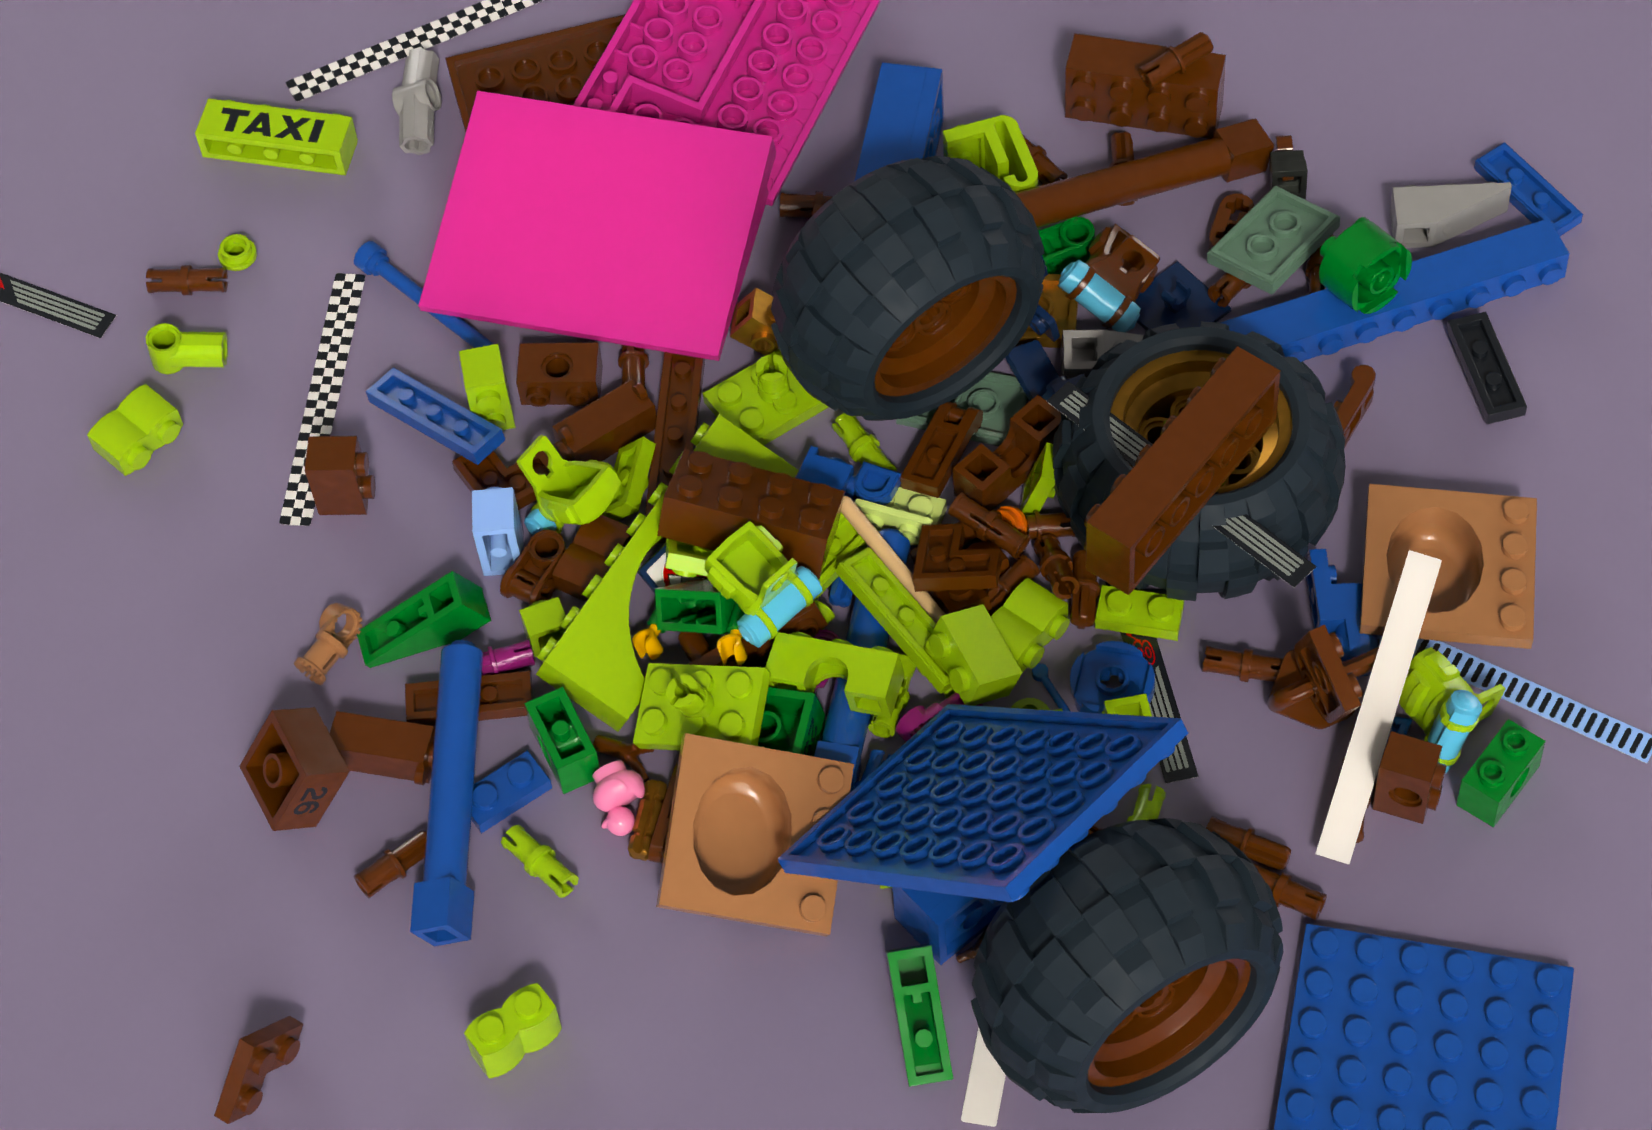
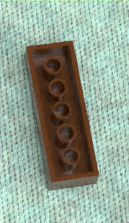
(1181, 469)

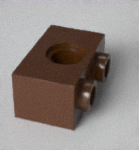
(575, 364)
(1409, 778)

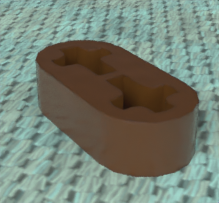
(1222, 222)

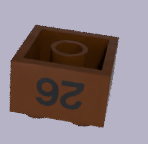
(294, 768)

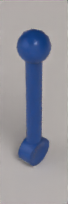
(1040, 674)

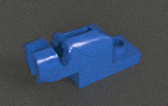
(1337, 606)

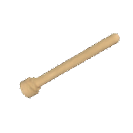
(888, 556)

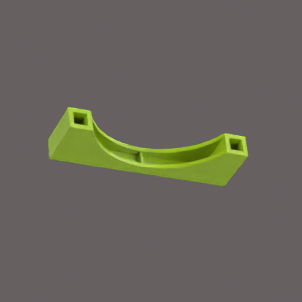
(596, 651)

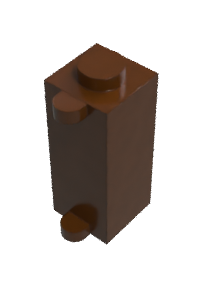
(606, 424)
(384, 746)

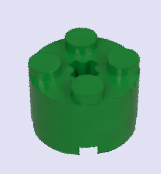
(1364, 266)

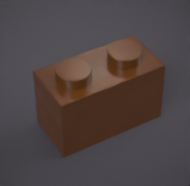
(339, 475)

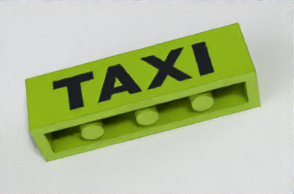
(276, 136)

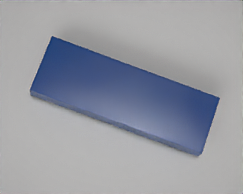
(1529, 190)

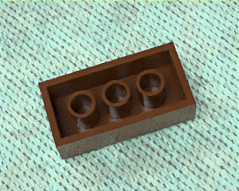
(1107, 88)
(718, 496)

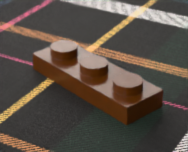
(499, 698)

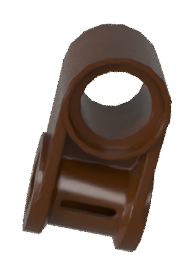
(531, 574)

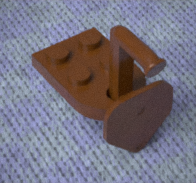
(1316, 684)

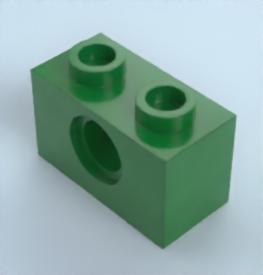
(562, 739)
(1500, 773)

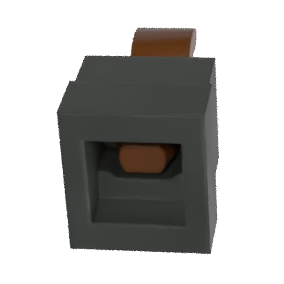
(1288, 167)

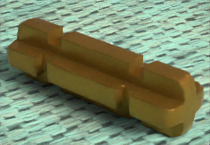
(646, 819)

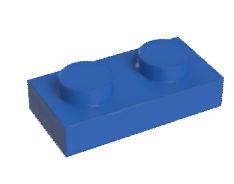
(507, 791)

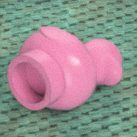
(614, 790)

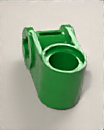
(1062, 246)

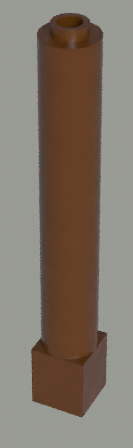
(1232, 153)

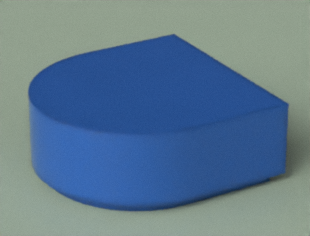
(876, 484)

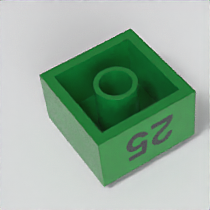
(791, 721)

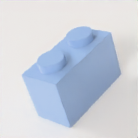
(496, 529)

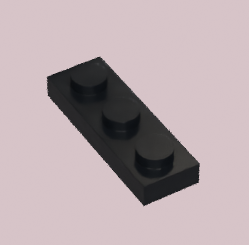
(1486, 368)

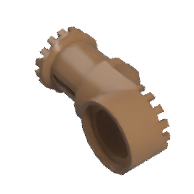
(329, 645)

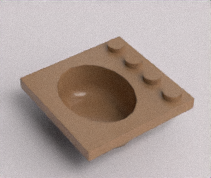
(1485, 569)
(733, 820)

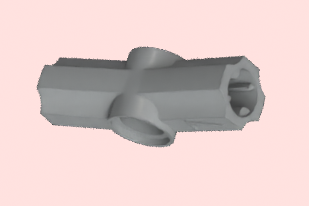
(417, 101)

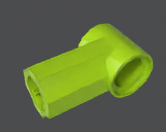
(174, 349)

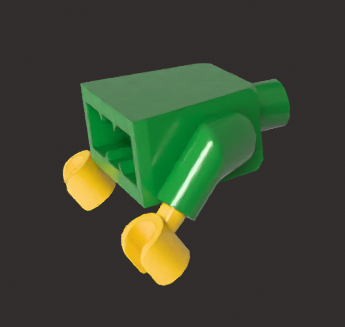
(693, 608)

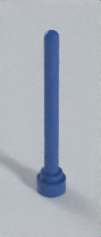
(374, 260)

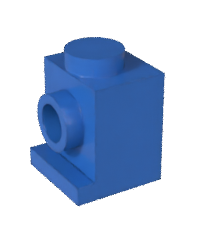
(828, 471)

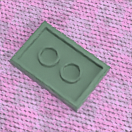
(1273, 239)
(999, 399)

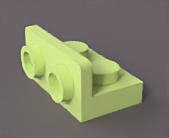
(905, 513)

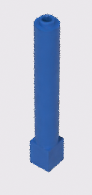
(847, 729)
(442, 900)

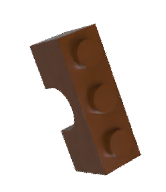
(995, 475)

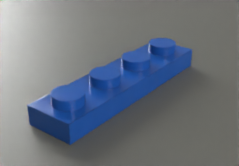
(435, 416)

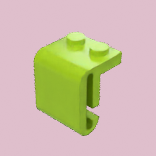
(996, 147)

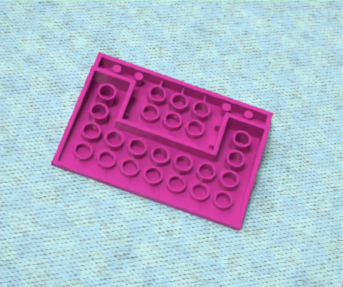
(731, 66)
(599, 225)

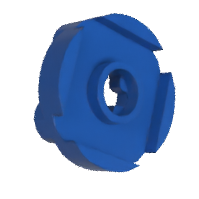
(1107, 660)

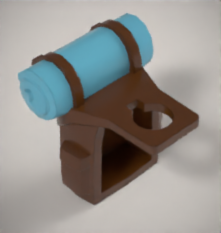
(1112, 277)

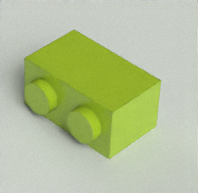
(487, 385)
(974, 655)

